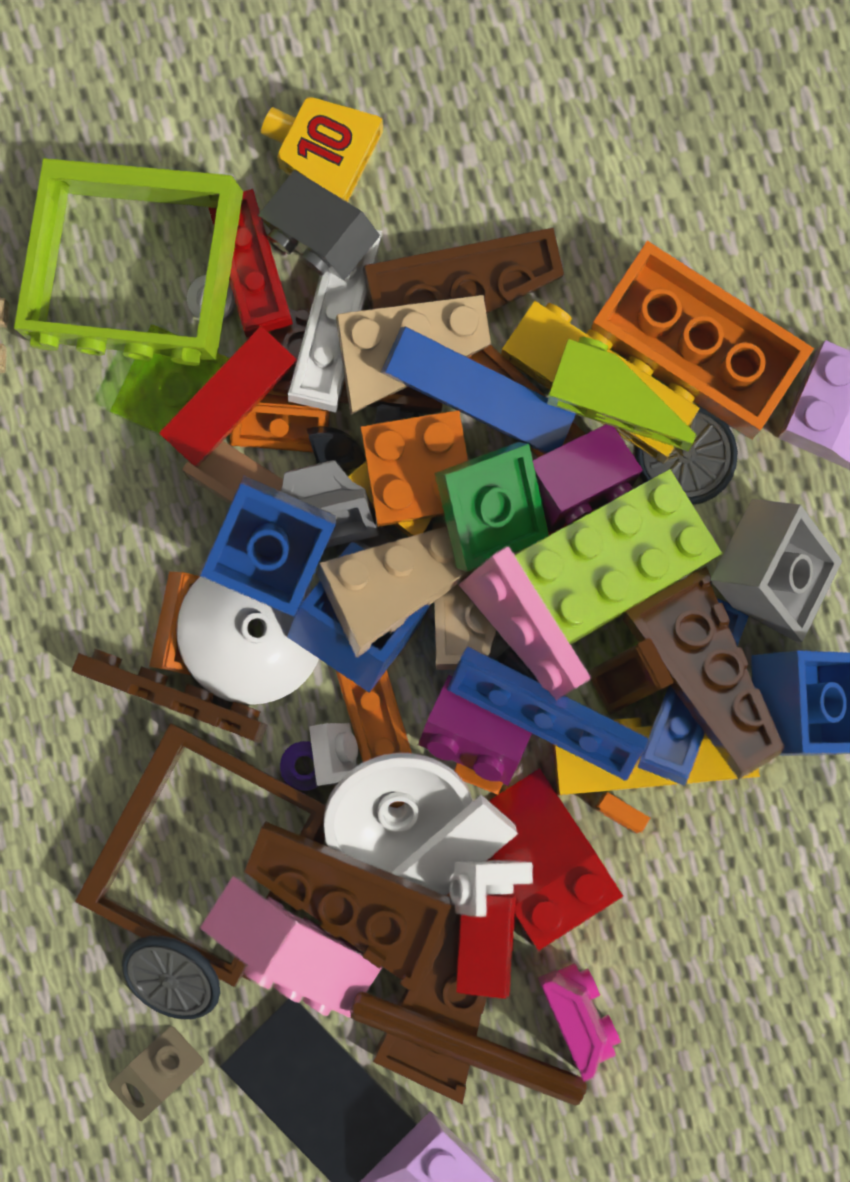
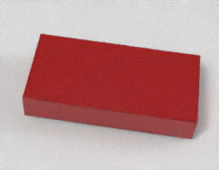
(487, 949)

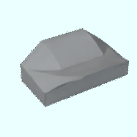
(334, 492)

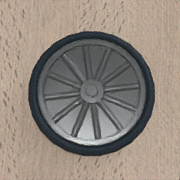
(705, 467)
(171, 977)

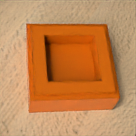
(622, 813)

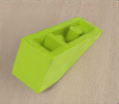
(608, 391)

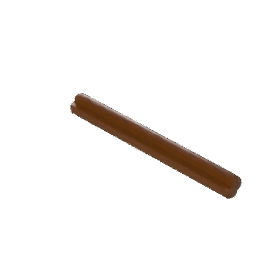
(468, 1048)

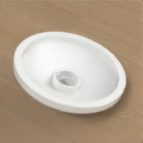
(227, 658)
(372, 831)

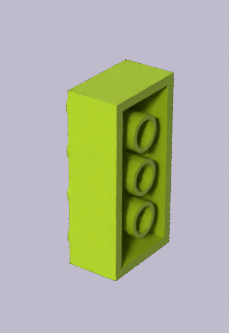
(618, 556)

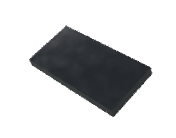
(318, 1094)

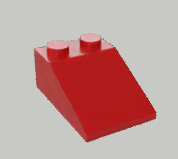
(566, 871)

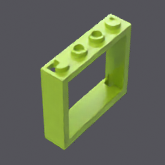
(130, 183)

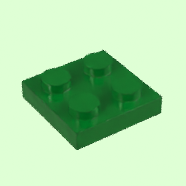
(492, 505)

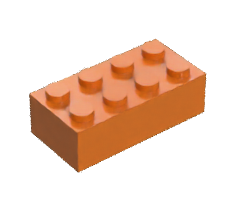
(701, 339)

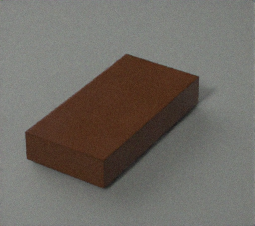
(630, 676)

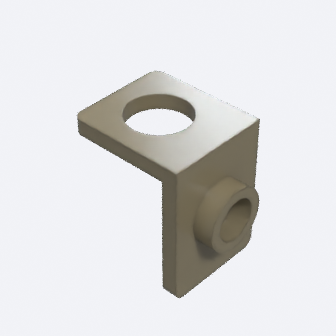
(156, 1072)

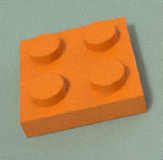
(404, 463)

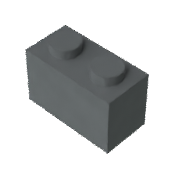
(319, 226)

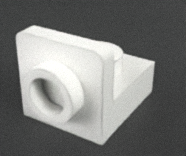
(333, 751)
(478, 878)

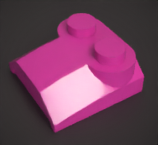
(584, 1032)

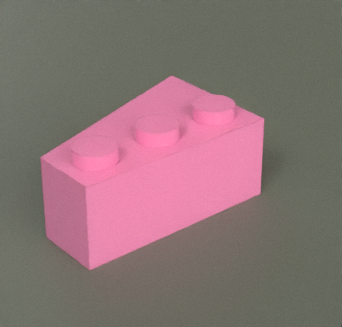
(288, 950)

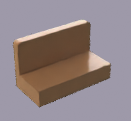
(224, 470)

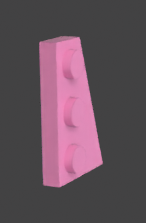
(522, 619)

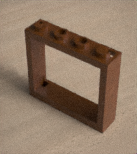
(135, 815)

